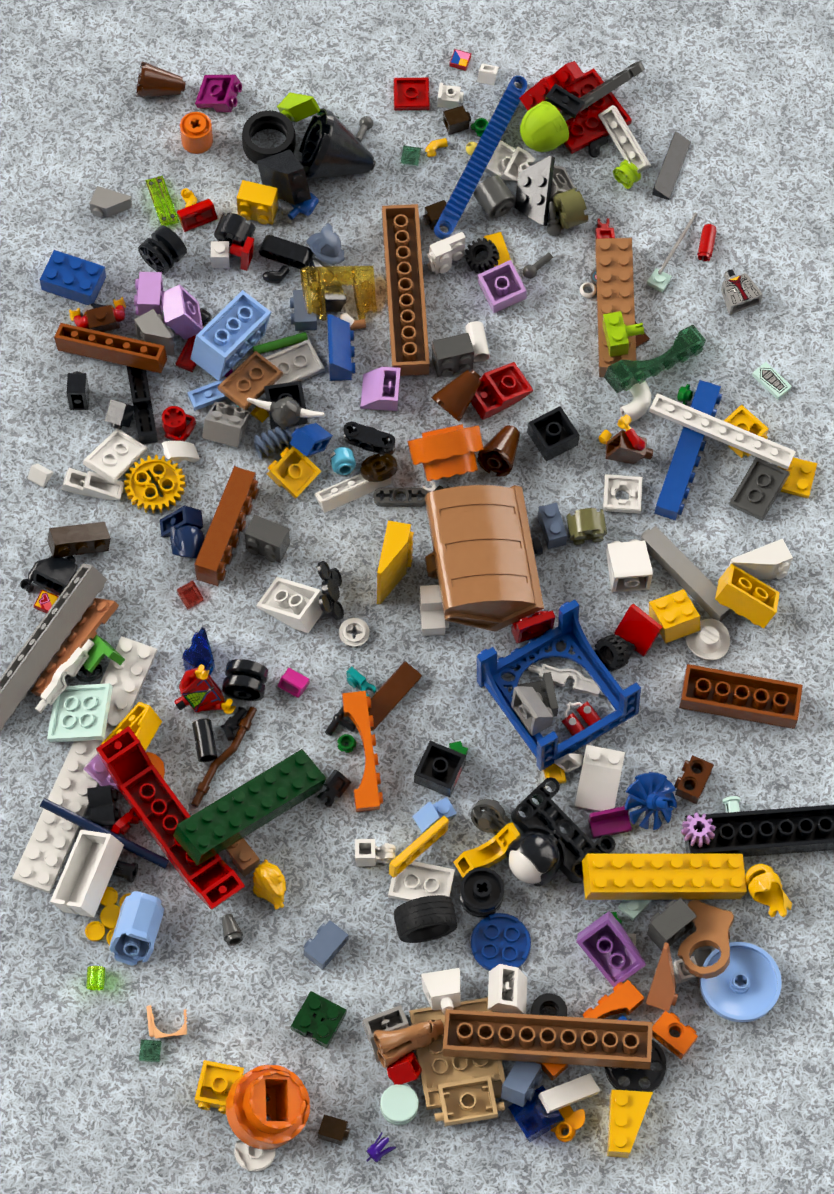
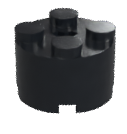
(234, 229)

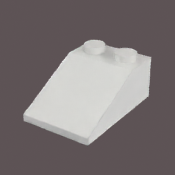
(766, 562)
(292, 604)
(599, 778)

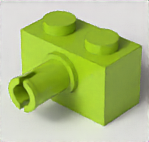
(618, 333)

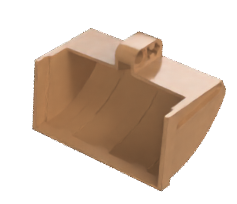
(483, 555)

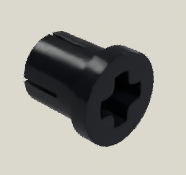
(129, 870)

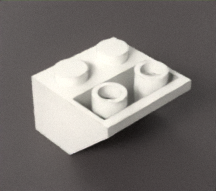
(507, 990)

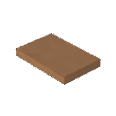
(249, 380)

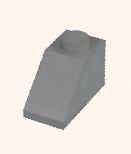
(109, 202)

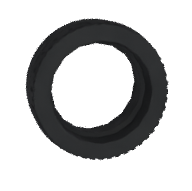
(267, 120)
(425, 919)

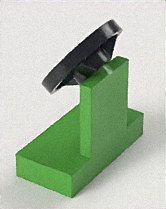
(96, 654)

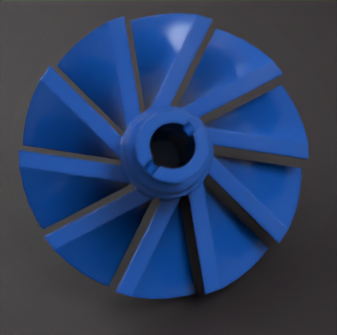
(652, 794)

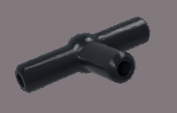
(339, 719)

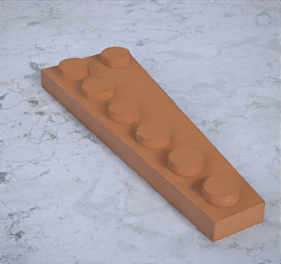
(85, 629)

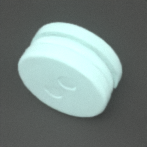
(399, 1104)

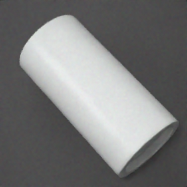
(478, 340)

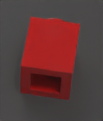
(404, 1069)

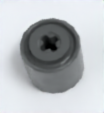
(494, 196)

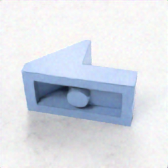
(431, 813)

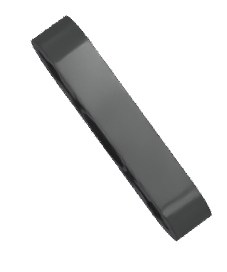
(395, 503)

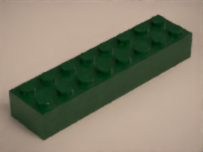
(249, 807)

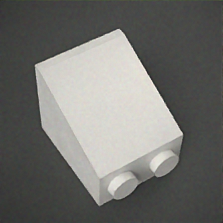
(629, 566)

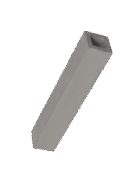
(684, 573)

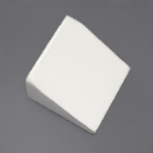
(487, 74)
(569, 762)

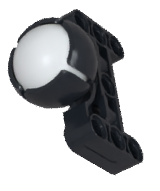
(543, 847)

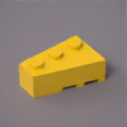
(143, 723)
(625, 1118)

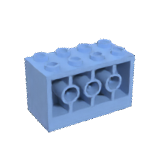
(230, 335)

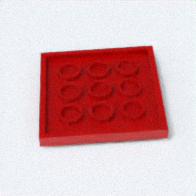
(587, 124)

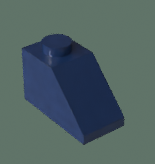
(181, 517)

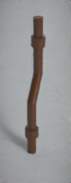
(203, 787)

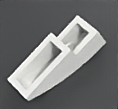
(91, 485)

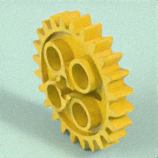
(139, 490)

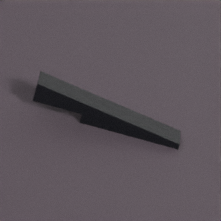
(143, 407)

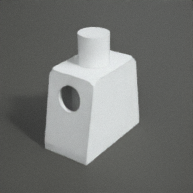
(442, 989)

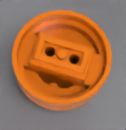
(447, 451)
(286, 1107)

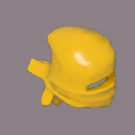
(766, 889)

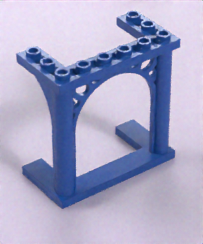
(569, 630)

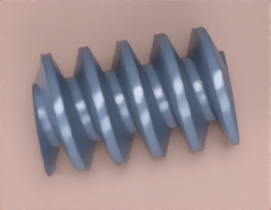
(272, 440)

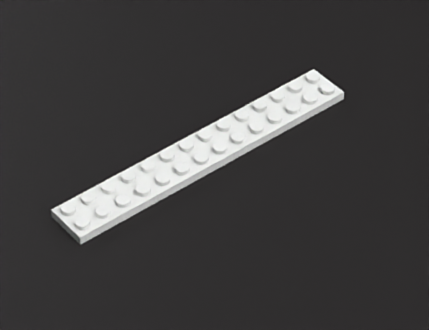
(52, 833)

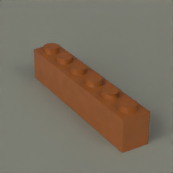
(110, 348)

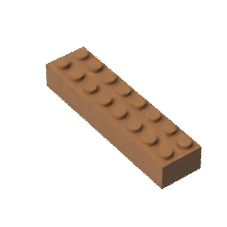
(614, 293)

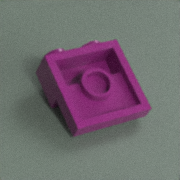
(219, 92)

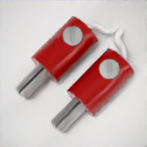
(586, 712)

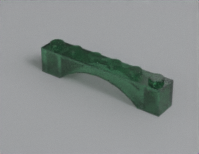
(627, 373)

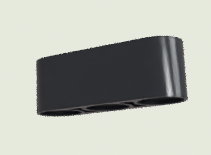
(285, 252)

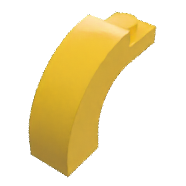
(488, 853)

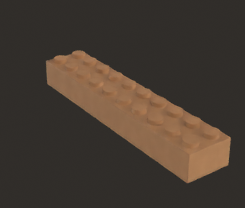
(405, 289)
(547, 1039)

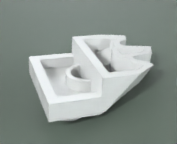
(508, 161)

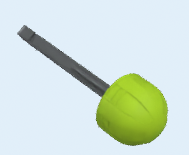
(545, 127)

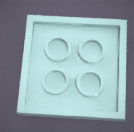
(80, 713)

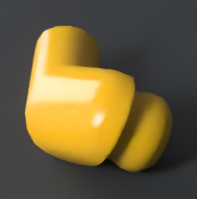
(435, 144)

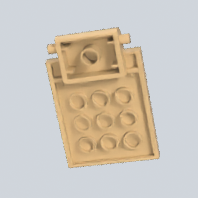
(458, 1085)

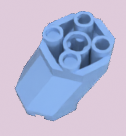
(136, 928)

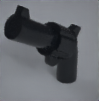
(232, 723)

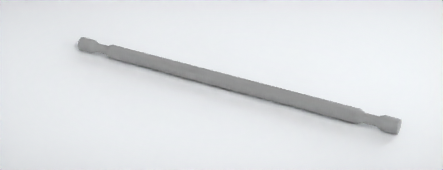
(677, 243)

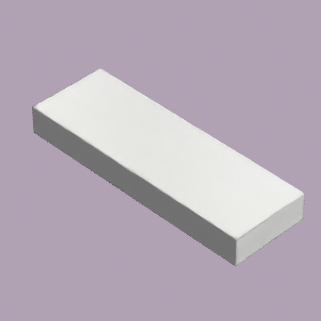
(569, 1093)

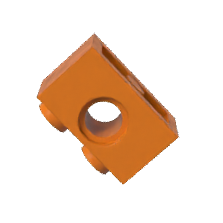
(677, 1045)

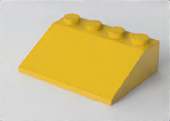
(394, 558)

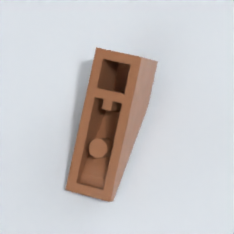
(663, 986)

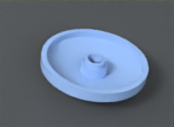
(746, 987)

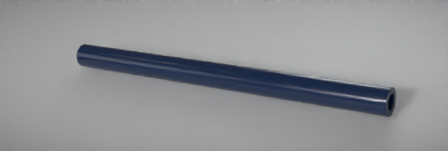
(91, 826)

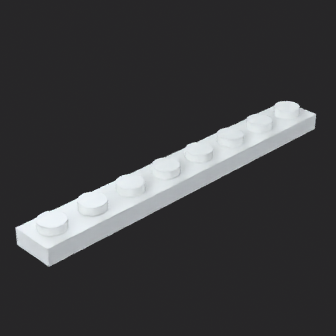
(722, 431)

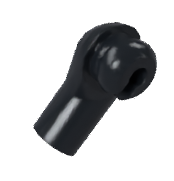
(594, 146)
(274, 276)

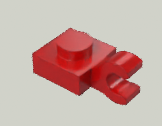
(123, 824)

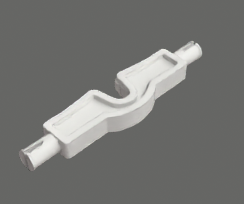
(560, 676)
(58, 682)

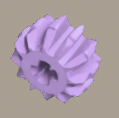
(698, 822)

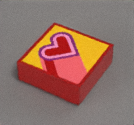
(45, 601)

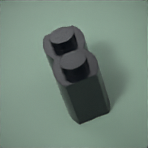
(103, 805)

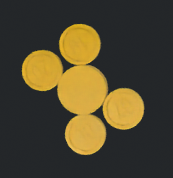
(109, 915)

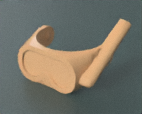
(154, 1032)

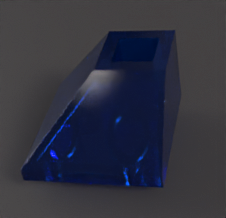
(199, 653)
(534, 1118)

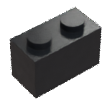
(78, 391)

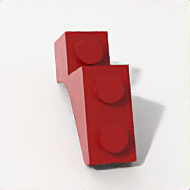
(564, 77)

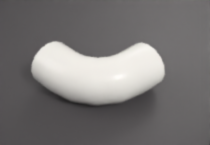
(640, 402)

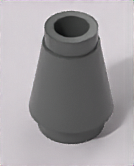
(231, 931)

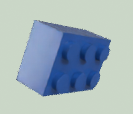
(73, 278)

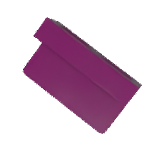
(609, 822)

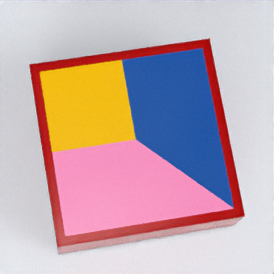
(460, 59)

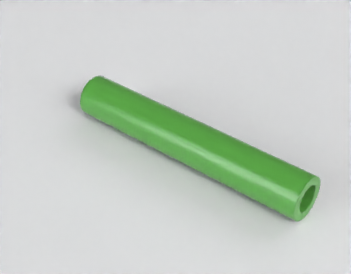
(280, 343)

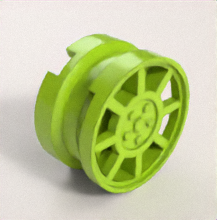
(627, 174)

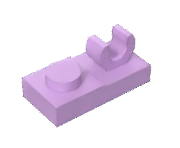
(99, 772)

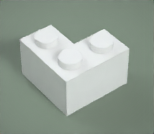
(432, 611)

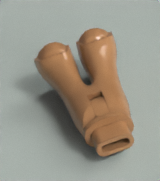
(398, 1043)

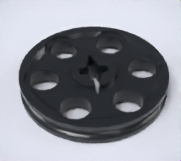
(634, 1075)

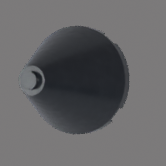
(332, 149)

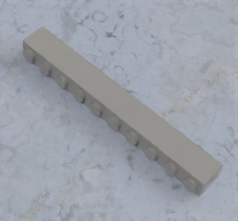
(48, 638)

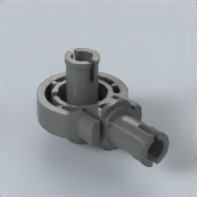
(491, 819)

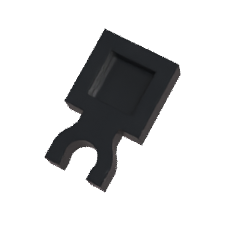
(336, 786)

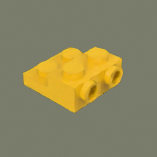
(746, 420)
(293, 471)
(215, 1085)

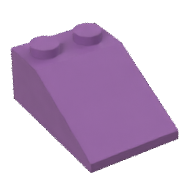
(610, 949)

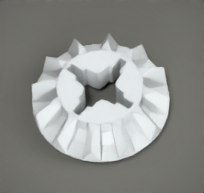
(348, 626)

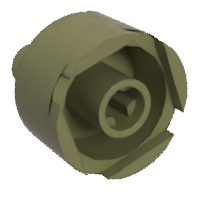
(570, 208)
(586, 525)

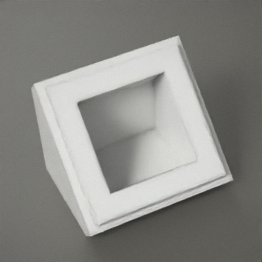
(39, 474)

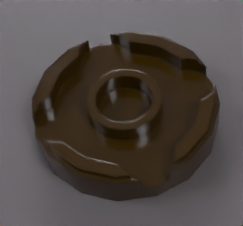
(378, 468)

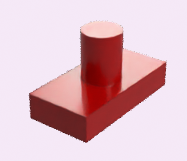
(245, 252)

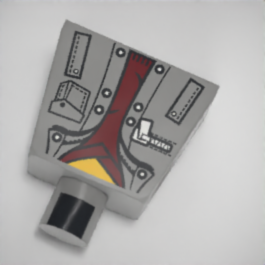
(739, 292)

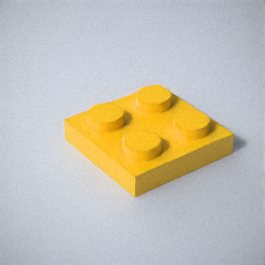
(800, 478)

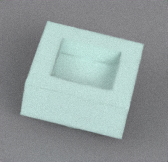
(659, 281)

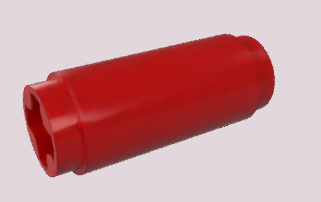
(707, 242)

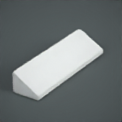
(624, 138)
(347, 491)

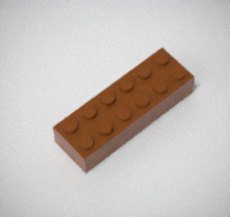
(226, 526)
(741, 696)

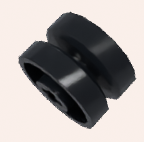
(245, 680)
(492, 890)

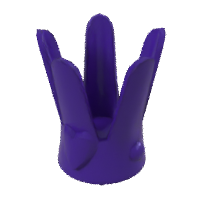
(374, 1150)

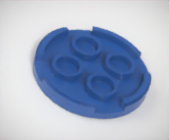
(500, 941)

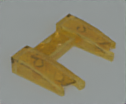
(361, 277)

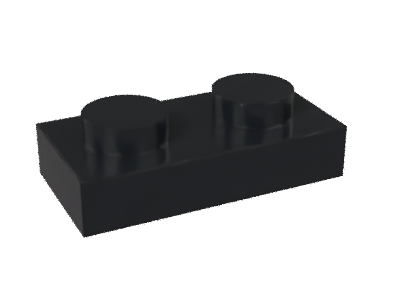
(564, 101)

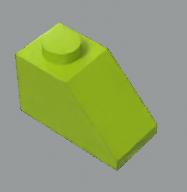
(298, 106)

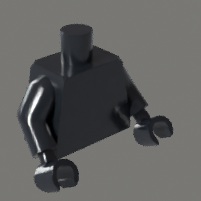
(51, 574)

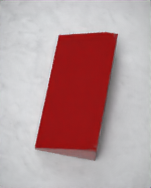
(197, 215)

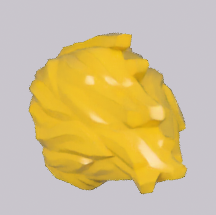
(269, 884)

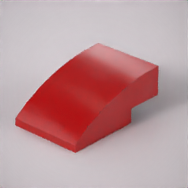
(500, 390)

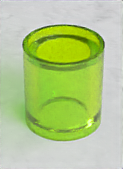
(95, 978)

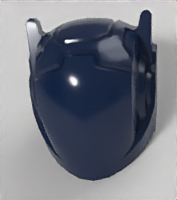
(186, 541)

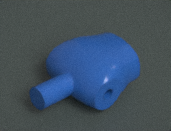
(305, 207)

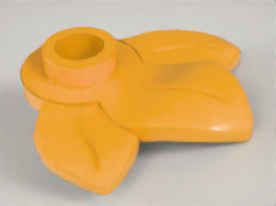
(573, 1122)

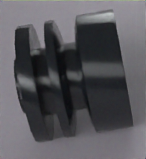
(162, 249)

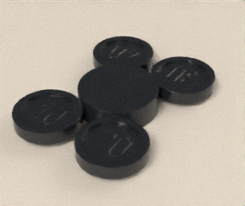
(330, 590)

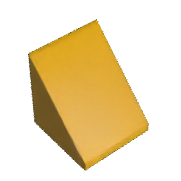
(260, 414)

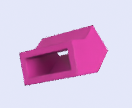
(293, 682)

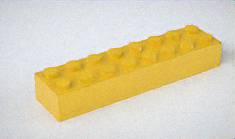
(663, 876)

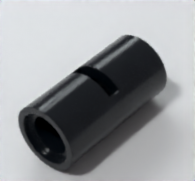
(204, 740)

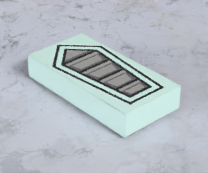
(771, 380)

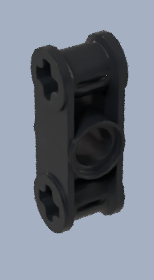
(369, 438)

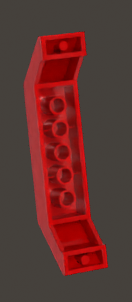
(160, 814)

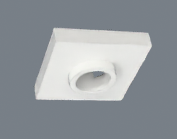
(631, 485)

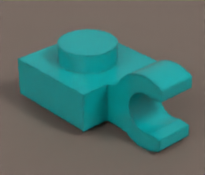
(357, 680)

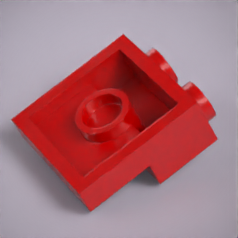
(533, 626)

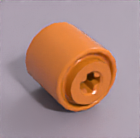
(196, 132)

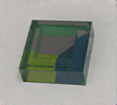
(411, 155)
(150, 1050)

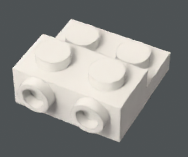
(444, 252)

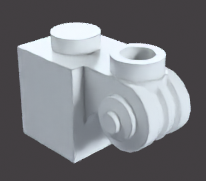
(369, 854)

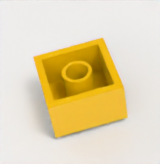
(257, 202)
(676, 615)

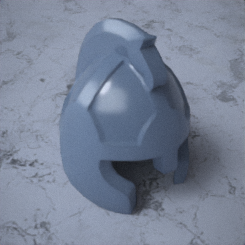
(326, 245)

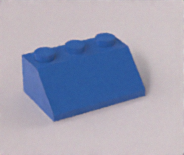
(340, 349)

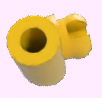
(188, 197)

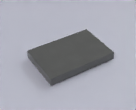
(759, 488)

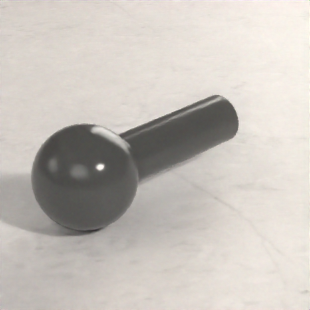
(365, 124)
(530, 271)

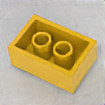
(747, 596)

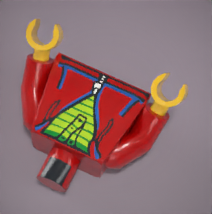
(202, 692)

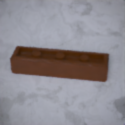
(392, 692)

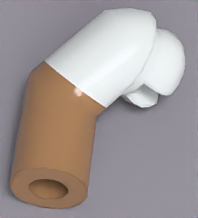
(354, 324)

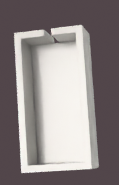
(87, 873)

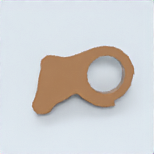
(711, 930)

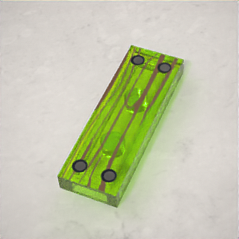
(162, 201)

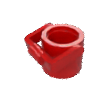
(175, 423)

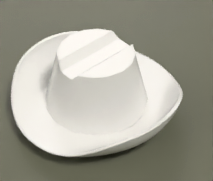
(711, 641)

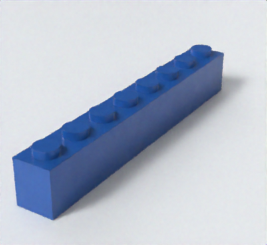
(686, 455)

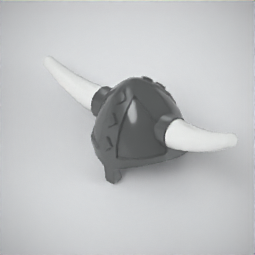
(285, 411)

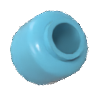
(342, 460)

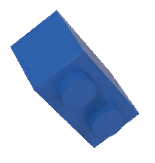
(310, 439)

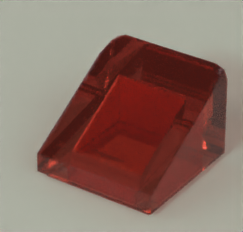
(189, 594)

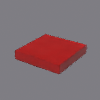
(411, 94)
(638, 629)

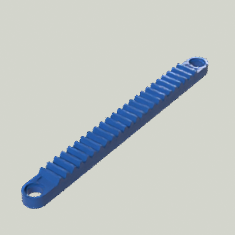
(480, 157)

